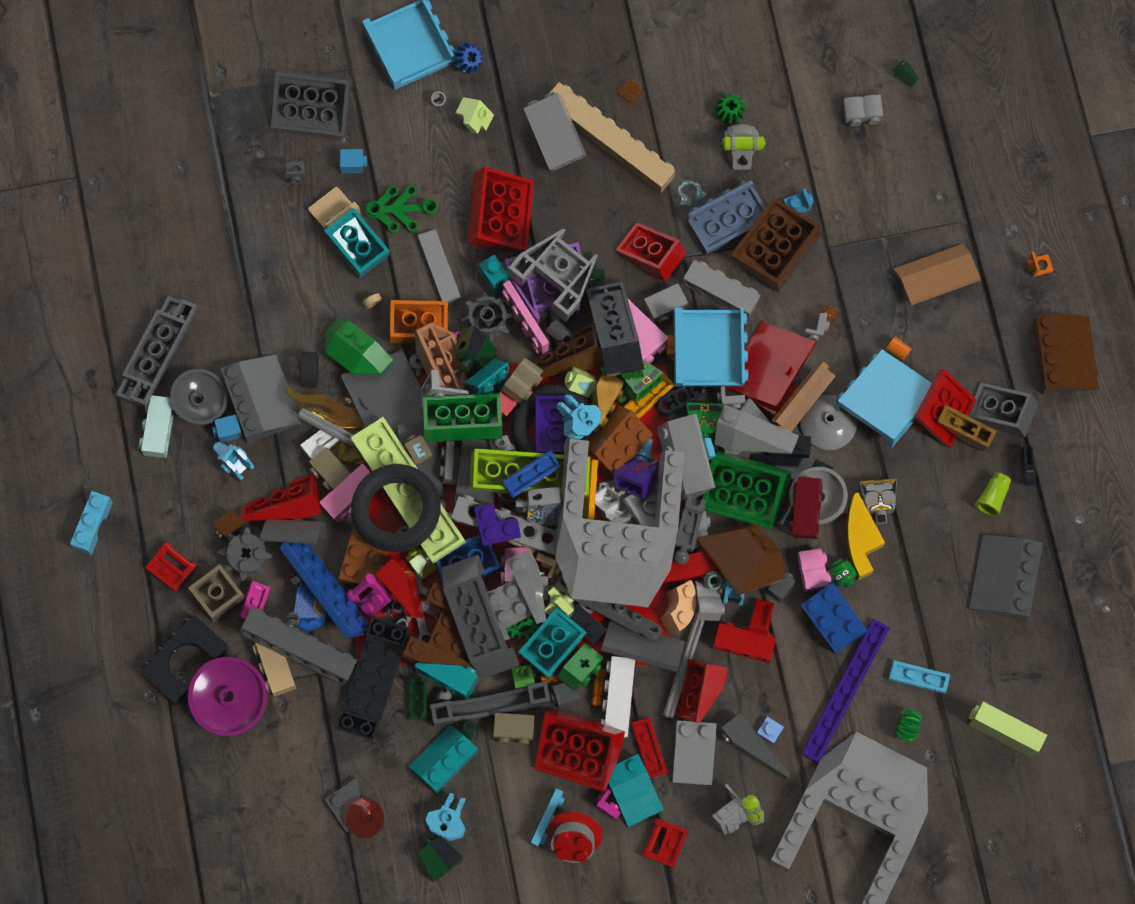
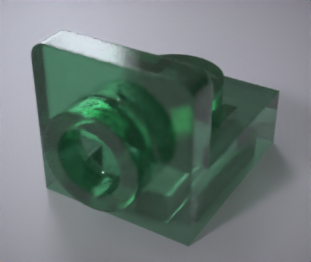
(596, 275)

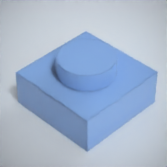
(770, 730)

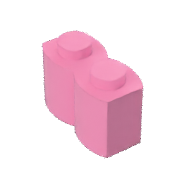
(813, 569)

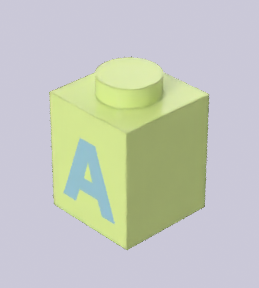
(580, 382)

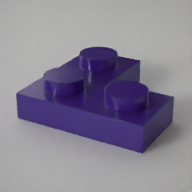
(492, 530)

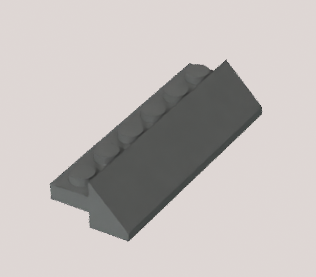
(155, 350)

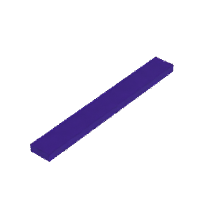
(845, 691)

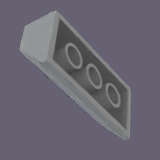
(686, 437)

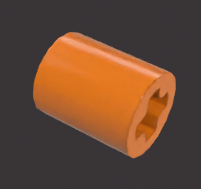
(898, 349)

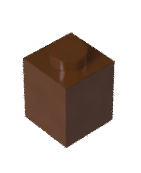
(227, 524)

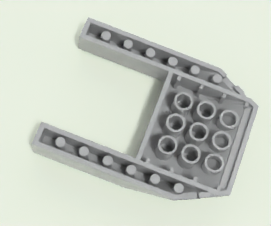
(612, 558)
(872, 788)

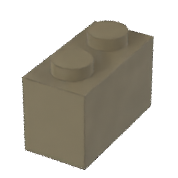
(328, 469)
(513, 728)

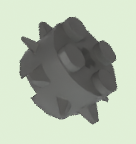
(488, 307)
(243, 565)

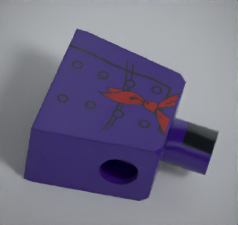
(637, 477)

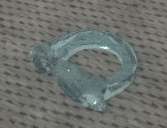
(684, 198)

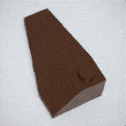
(580, 352)

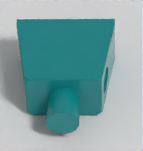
(493, 274)

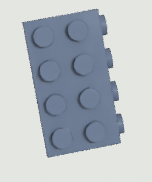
(726, 217)

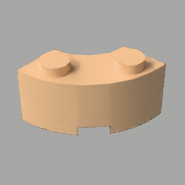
(680, 607)

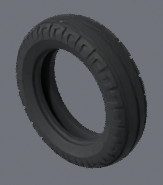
(525, 410)
(395, 541)

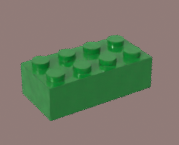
(462, 417)

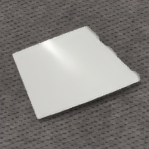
(610, 503)

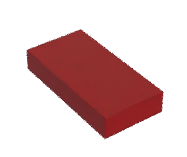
(761, 616)

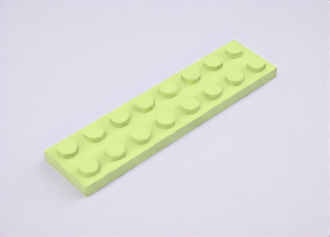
(382, 448)

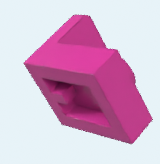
(610, 808)

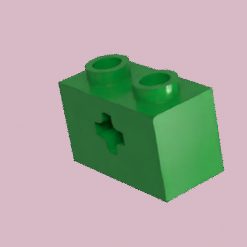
(580, 667)

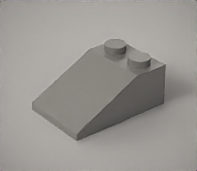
(694, 753)

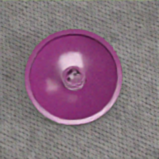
(227, 696)

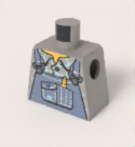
(541, 506)

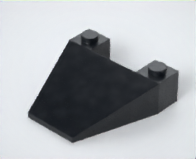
(797, 466)

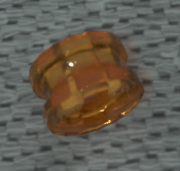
(832, 313)

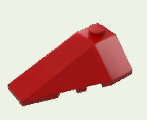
(293, 502)

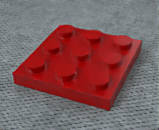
(942, 392)

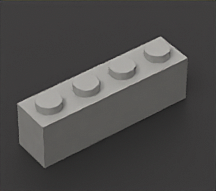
(720, 288)

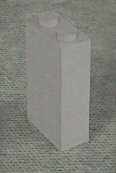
(554, 131)

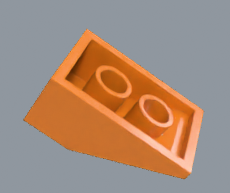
(411, 315)

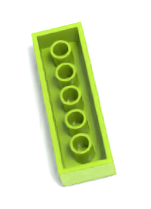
(492, 467)

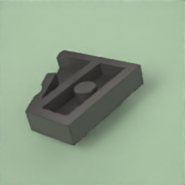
(342, 799)

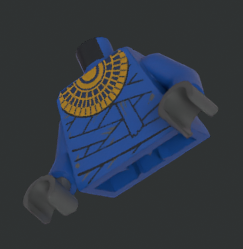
(308, 611)

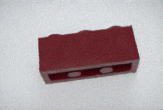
(806, 507)

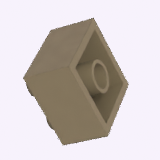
(216, 593)

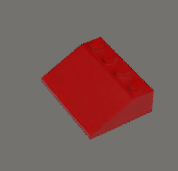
(500, 210)
(578, 749)

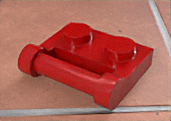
(167, 571)
(670, 846)

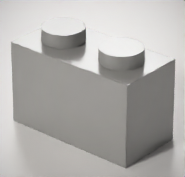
(662, 304)

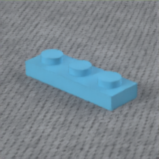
(555, 802)

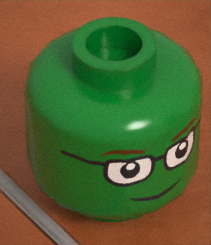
(842, 573)

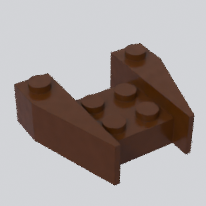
(444, 641)

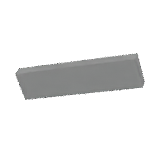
(439, 266)

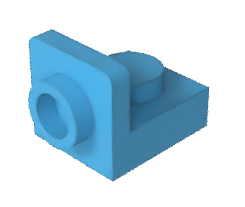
(800, 202)

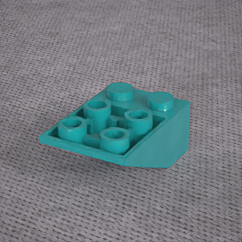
(488, 378)

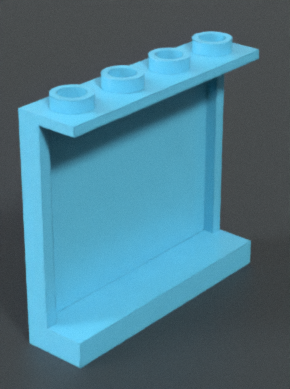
(409, 43)
(709, 347)
(885, 396)

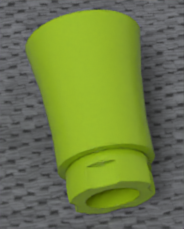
(993, 495)

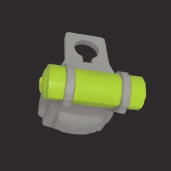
(742, 140)
(738, 812)

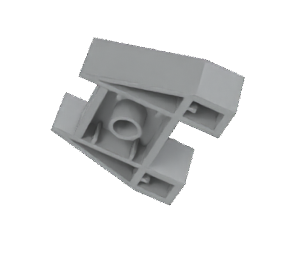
(560, 267)
(521, 596)

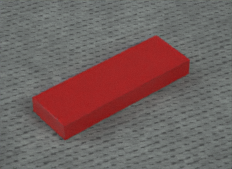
(649, 747)

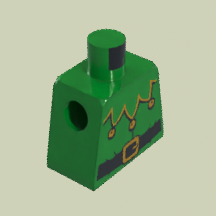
(641, 382)
(708, 416)

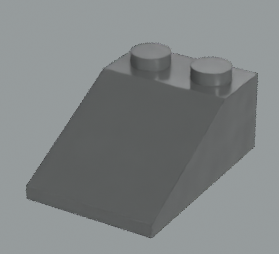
(1004, 409)

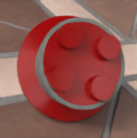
(574, 836)

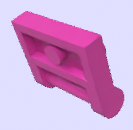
(374, 600)

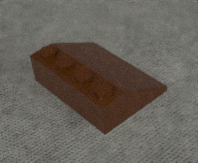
(776, 244)
(1065, 353)

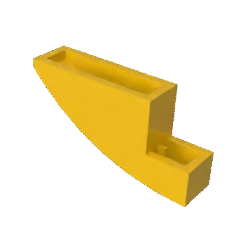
(861, 537)

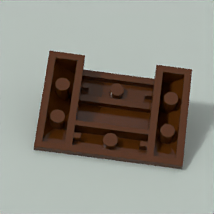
(744, 557)

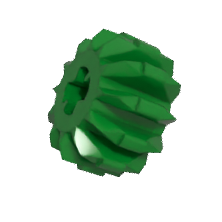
(737, 108)
(908, 725)

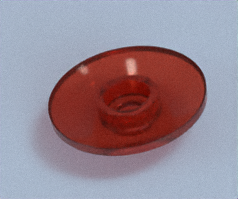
(356, 818)

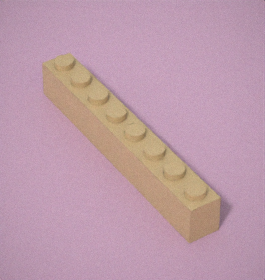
(616, 141)

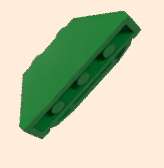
(355, 349)

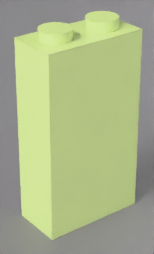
(1007, 729)

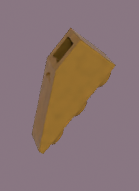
(604, 395)

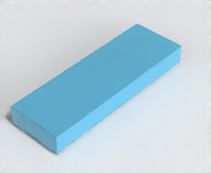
(919, 677)

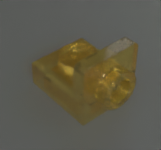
(349, 454)

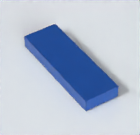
(531, 474)

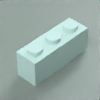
(157, 427)

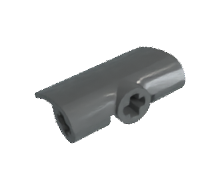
(293, 531)

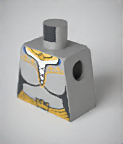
(879, 498)

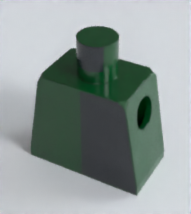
(473, 349)
(438, 856)

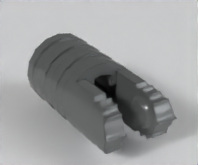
(559, 331)

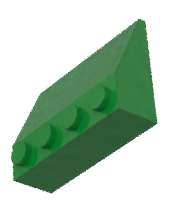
(746, 489)

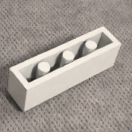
(619, 693)

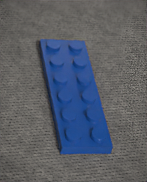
(326, 588)

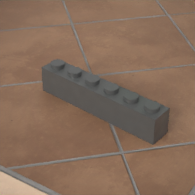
(297, 646)

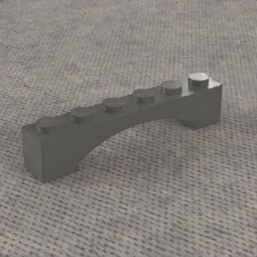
(476, 708)

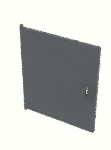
(389, 395)

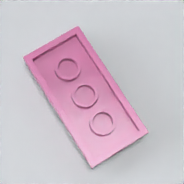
(522, 315)

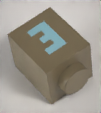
(417, 449)

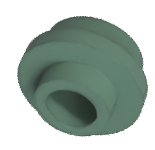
(719, 580)

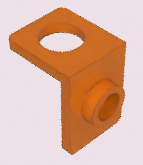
(1033, 266)

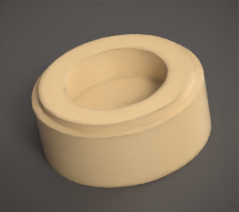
(372, 301)

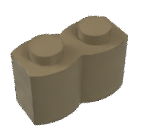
(522, 380)

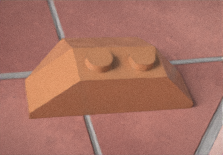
(436, 351)

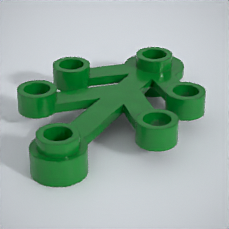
(399, 209)

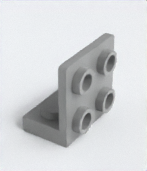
(433, 388)

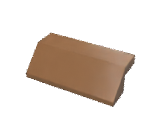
(937, 274)
(803, 397)

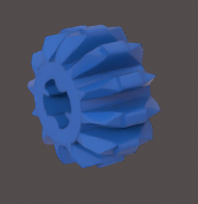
(474, 61)

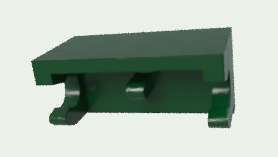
(417, 699)

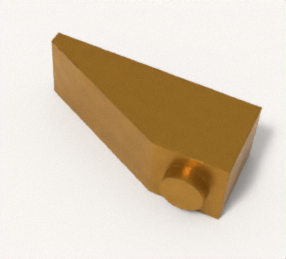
(966, 428)

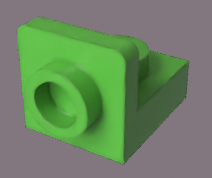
(522, 676)

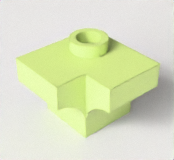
(474, 114)
(559, 600)

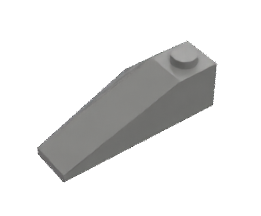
(745, 432)

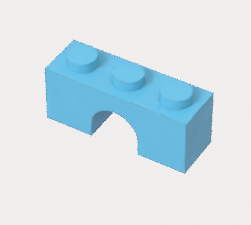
(86, 533)

